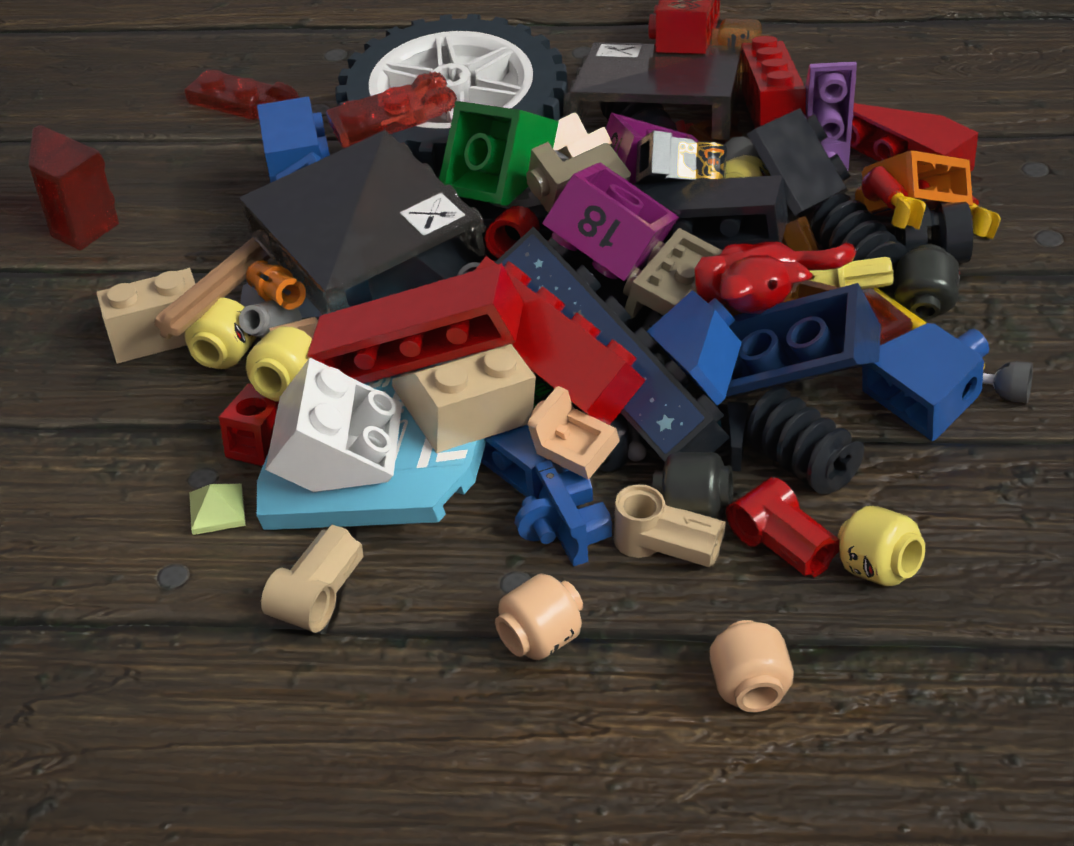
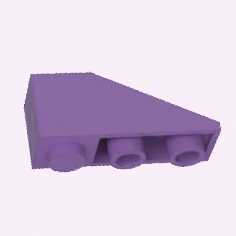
(831, 98)

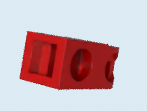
(248, 426)

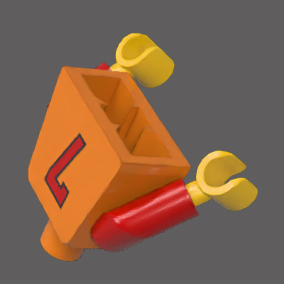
(911, 180)

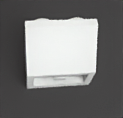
(333, 431)

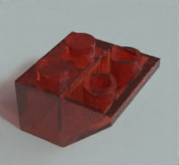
(71, 188)

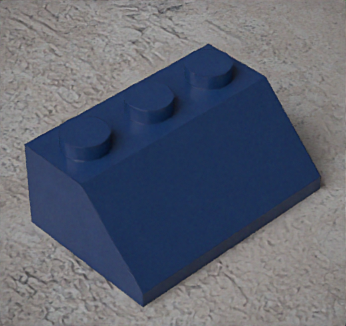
(804, 340)

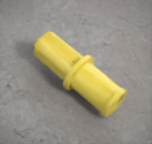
(867, 272)

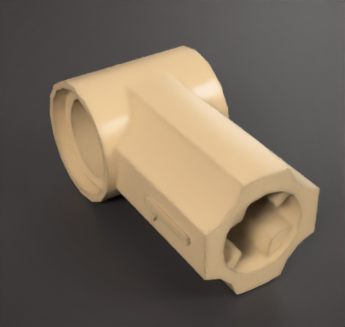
(649, 526)
(309, 590)

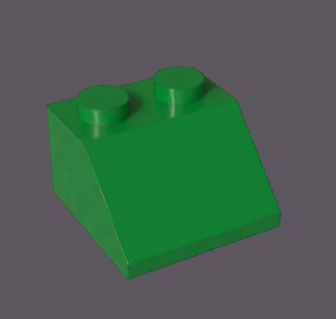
(492, 150)

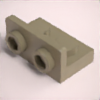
(668, 274)

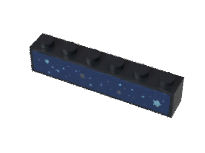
(662, 406)

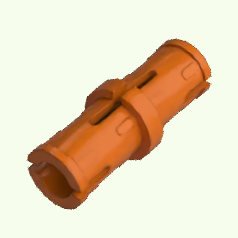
(278, 280)

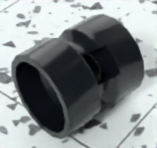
(950, 230)

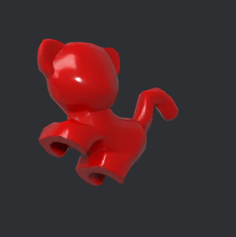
(762, 274)

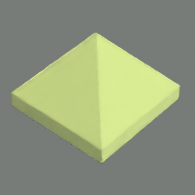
(217, 508)

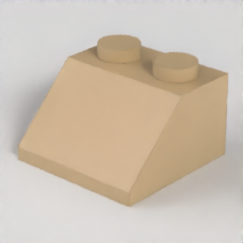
(132, 309)
(469, 397)

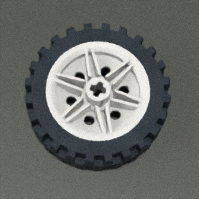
(480, 62)

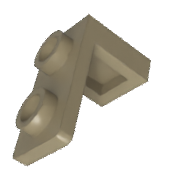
(550, 174)

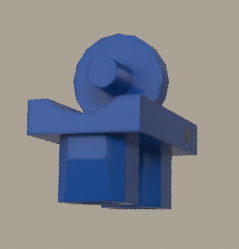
(558, 516)

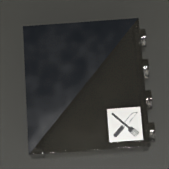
(641, 75)
(357, 217)

